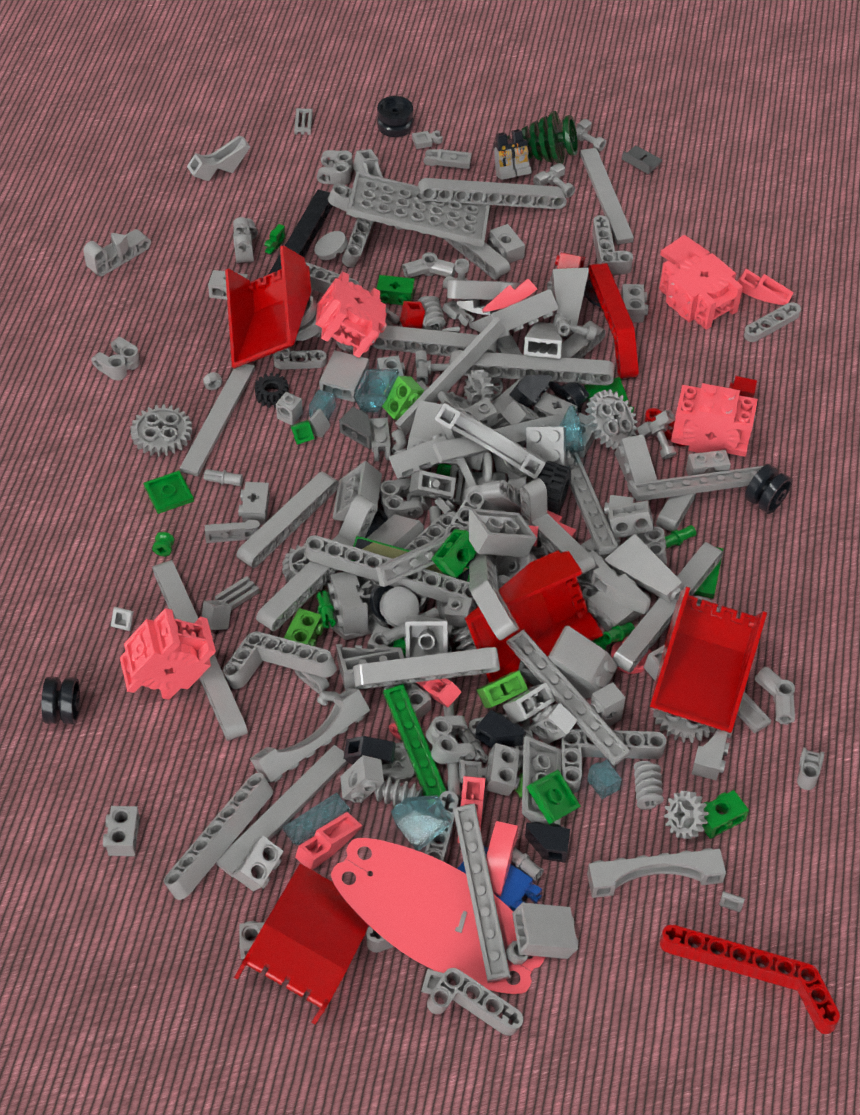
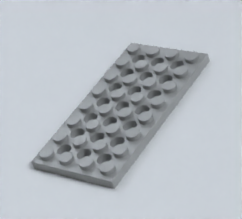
(402, 206)

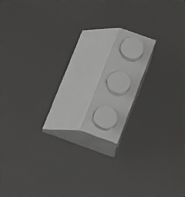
(362, 481)
(500, 533)

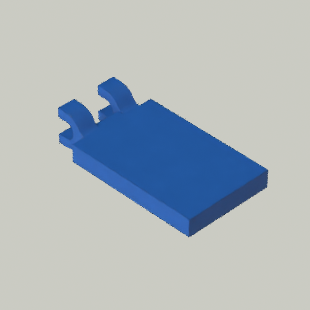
(515, 887)

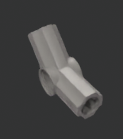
(429, 266)
(775, 686)

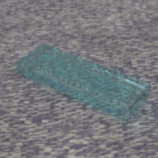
(315, 818)

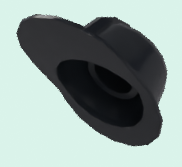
(571, 392)

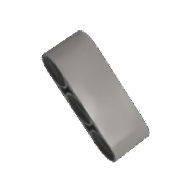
(674, 511)

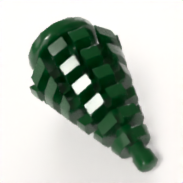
(548, 140)

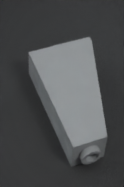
(568, 291)
(543, 341)
(645, 569)

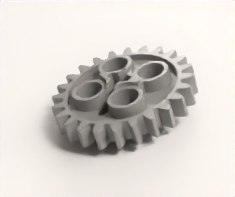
(610, 418)
(161, 430)
(681, 727)

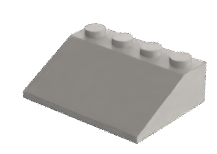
(520, 313)
(426, 427)

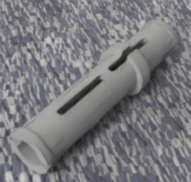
(399, 631)

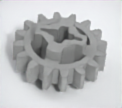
(478, 387)
(686, 814)

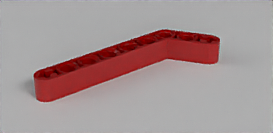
(617, 319)
(749, 968)

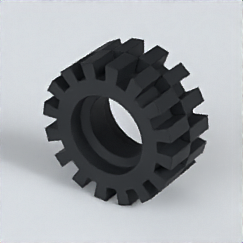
(269, 382)

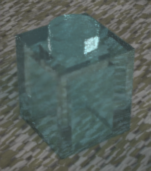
(324, 401)
(604, 779)

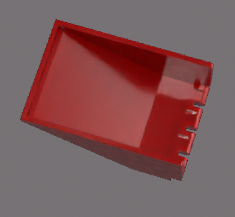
(267, 311)
(542, 602)
(706, 662)
(308, 939)

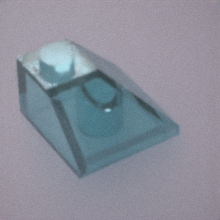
(375, 388)
(574, 438)
(421, 819)

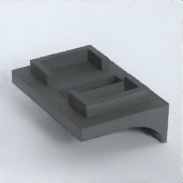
(634, 158)

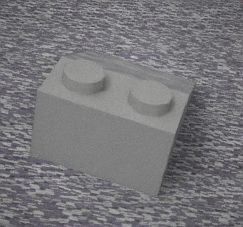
(582, 662)

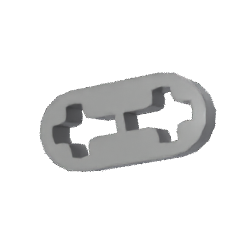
(315, 682)

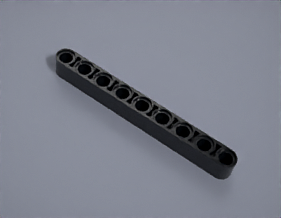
(307, 226)

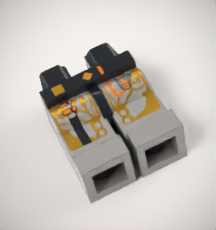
(511, 155)

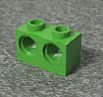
(402, 396)
(301, 632)
(502, 689)

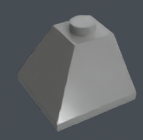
(425, 636)

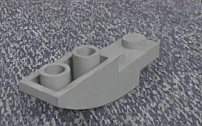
(619, 589)

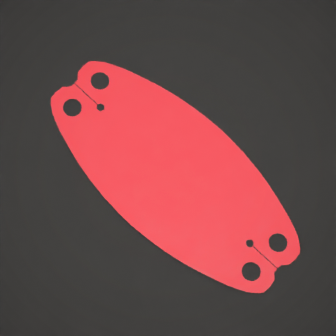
(419, 904)

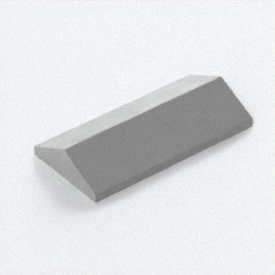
(538, 761)

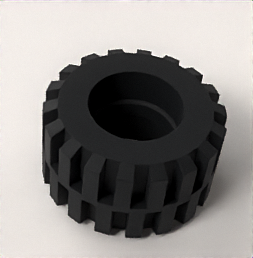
(557, 482)

